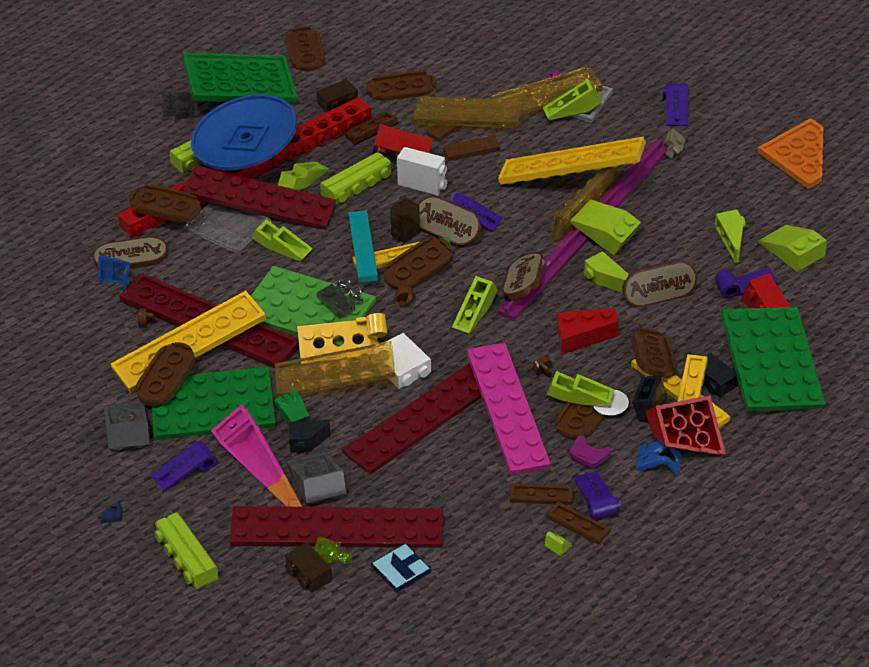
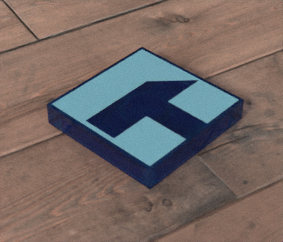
(400, 567)

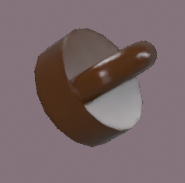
(404, 295)
(142, 320)
(542, 365)

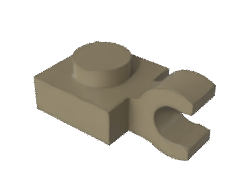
(674, 142)

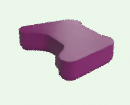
(588, 455)

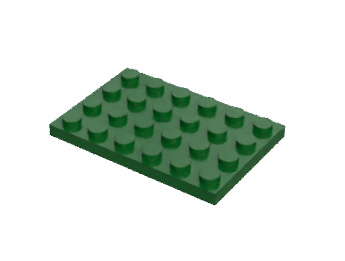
(237, 75)
(772, 359)
(210, 398)

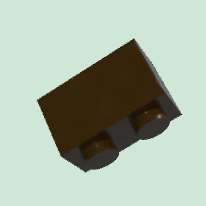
(336, 95)
(405, 220)
(308, 567)

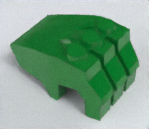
(291, 407)

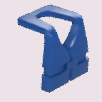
(110, 270)
(649, 457)

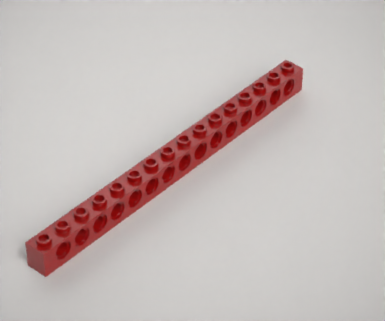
(307, 137)

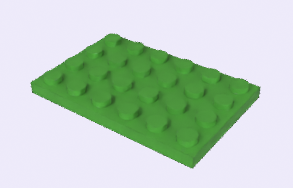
(292, 301)

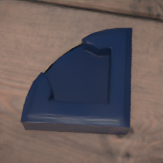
(113, 514)

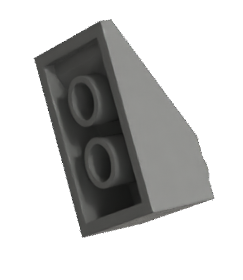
(126, 426)
(317, 477)

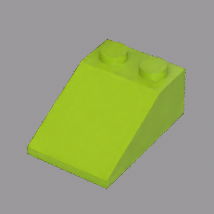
(606, 225)
(795, 246)

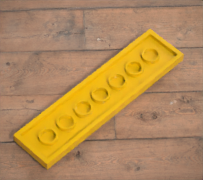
(572, 160)
(199, 333)

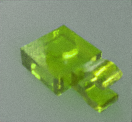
(329, 551)

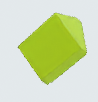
(557, 543)

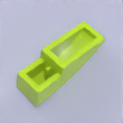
(302, 175)
(281, 241)
(580, 390)

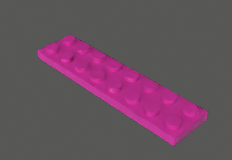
(508, 409)

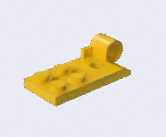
(367, 327)

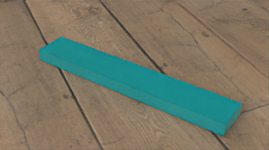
(363, 246)

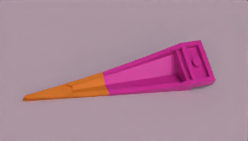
(247, 443)

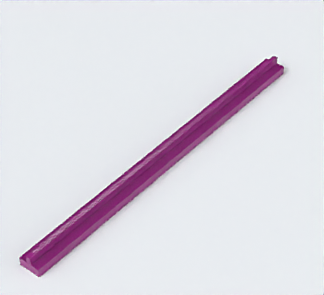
(577, 239)

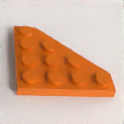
(798, 152)

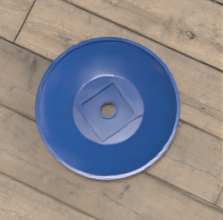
(244, 132)

